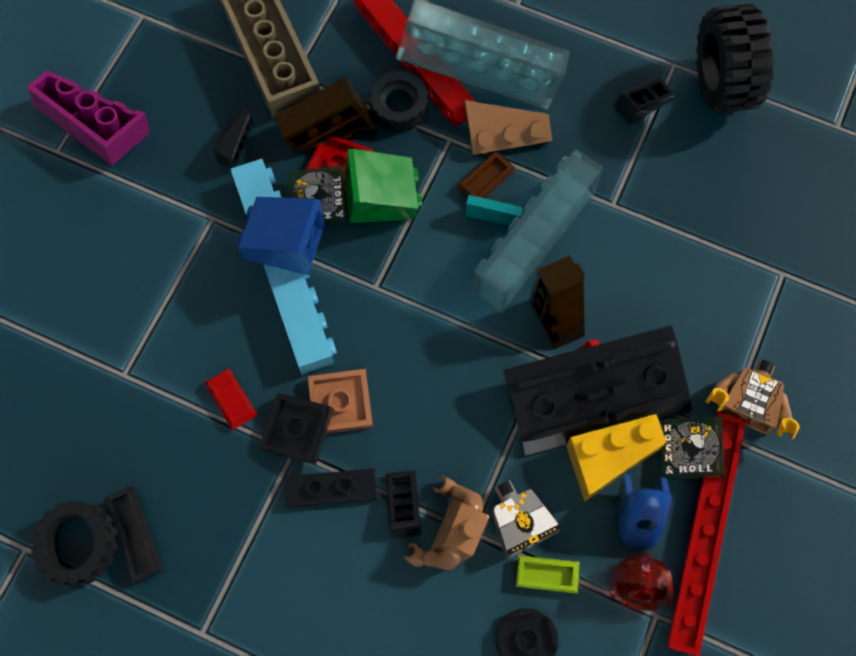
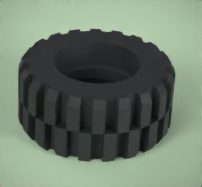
(734, 58)

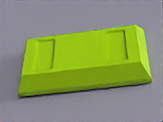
(547, 574)

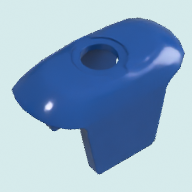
(639, 506)

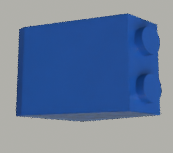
(282, 232)

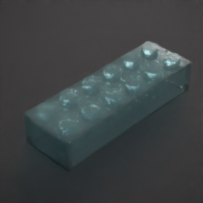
(482, 54)
(536, 231)

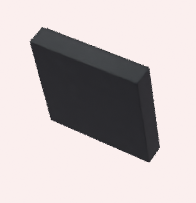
(296, 428)

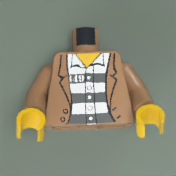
(756, 399)

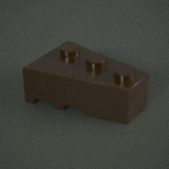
(327, 113)

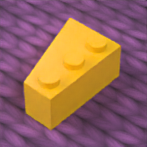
(612, 451)

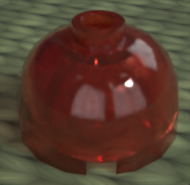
(642, 582)

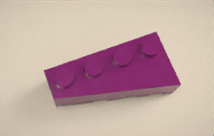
(94, 121)

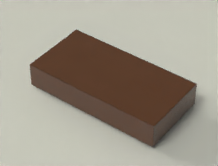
(487, 177)

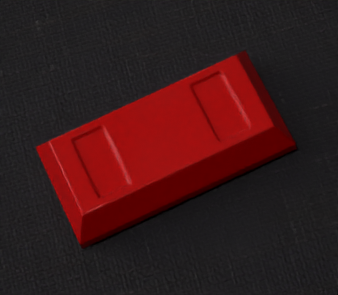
(230, 399)

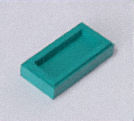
(492, 210)

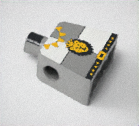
(521, 520)

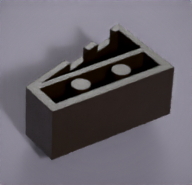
(560, 301)

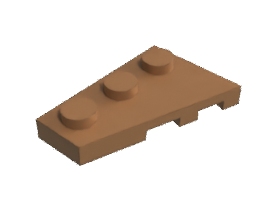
(504, 127)

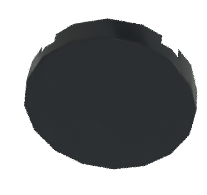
(526, 634)

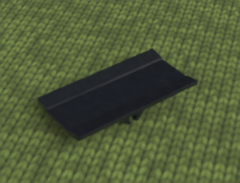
(597, 388)

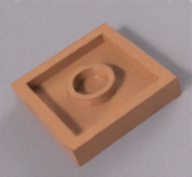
(347, 395)

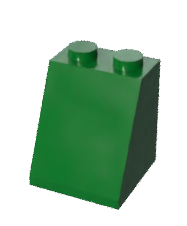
(380, 187)

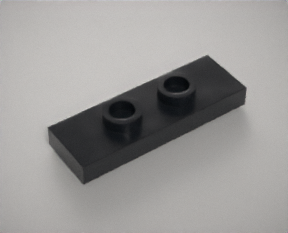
(330, 488)
(134, 534)

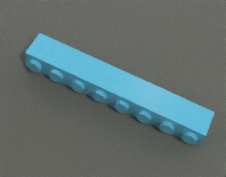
(289, 288)

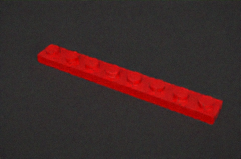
(704, 547)

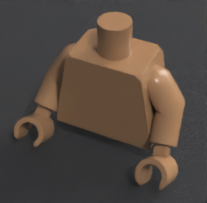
(458, 531)

